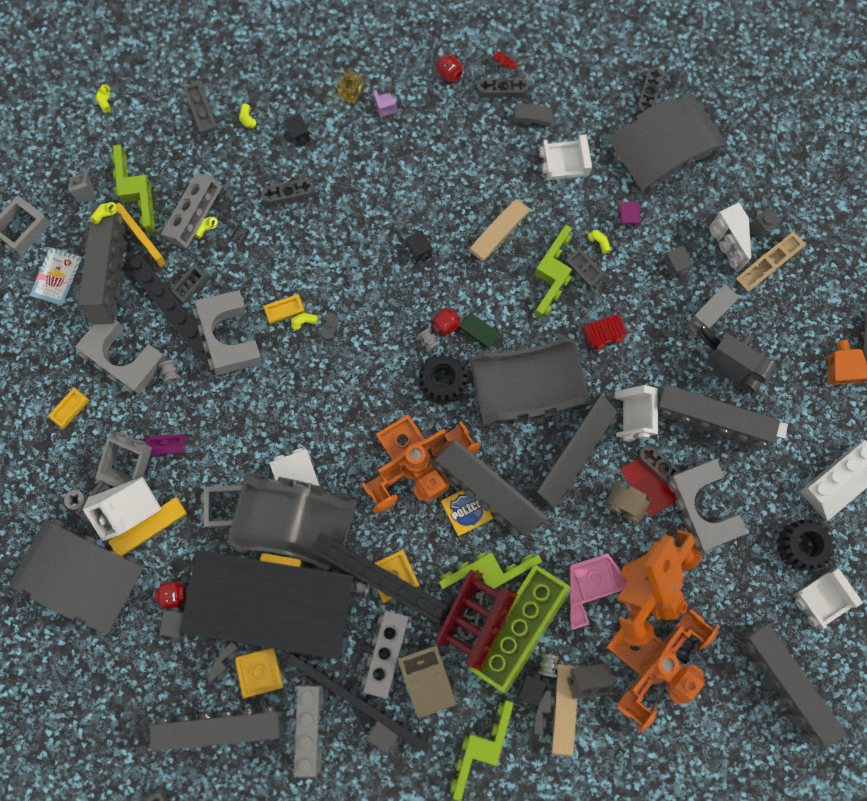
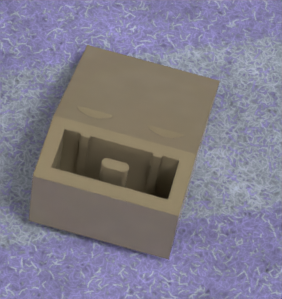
(427, 681)

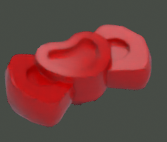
(505, 60)

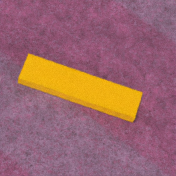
(140, 235)
(140, 533)

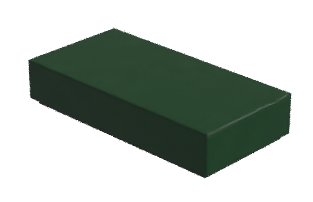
(479, 330)

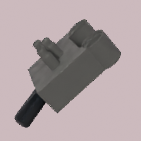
(737, 360)

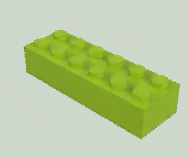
(523, 628)

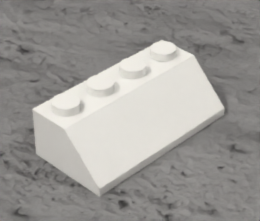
(839, 482)

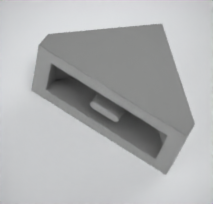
(81, 187)

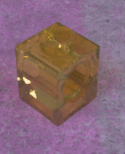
(353, 80)

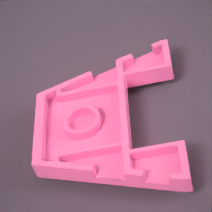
(591, 581)

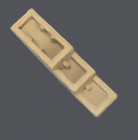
(499, 230)
(770, 261)
(564, 714)

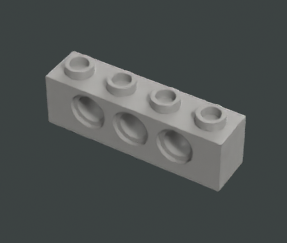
(191, 210)
(382, 687)

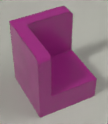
(629, 213)

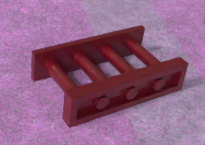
(494, 619)

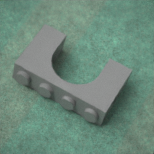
(224, 357)
(135, 375)
(685, 486)
(307, 752)

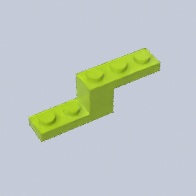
(133, 189)
(554, 272)
(491, 571)
(481, 749)

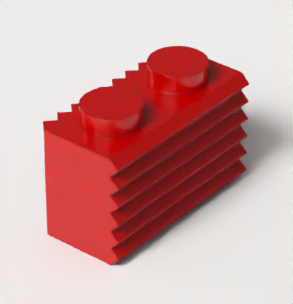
(604, 332)

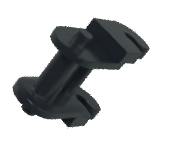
(686, 658)

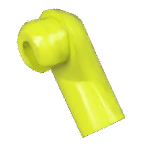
(102, 97)
(245, 118)
(103, 211)
(207, 224)
(597, 236)
(302, 318)

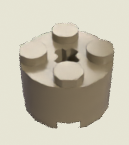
(628, 501)

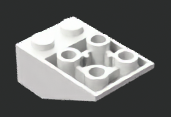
(733, 235)
(121, 508)

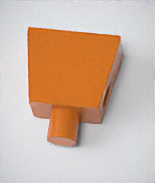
(846, 365)

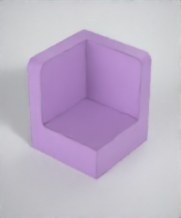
(385, 104)

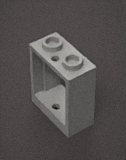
(31, 234)
(712, 310)
(112, 476)
(206, 499)

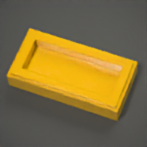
(284, 309)
(68, 408)
(281, 560)

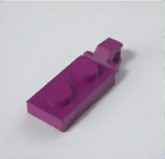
(165, 444)

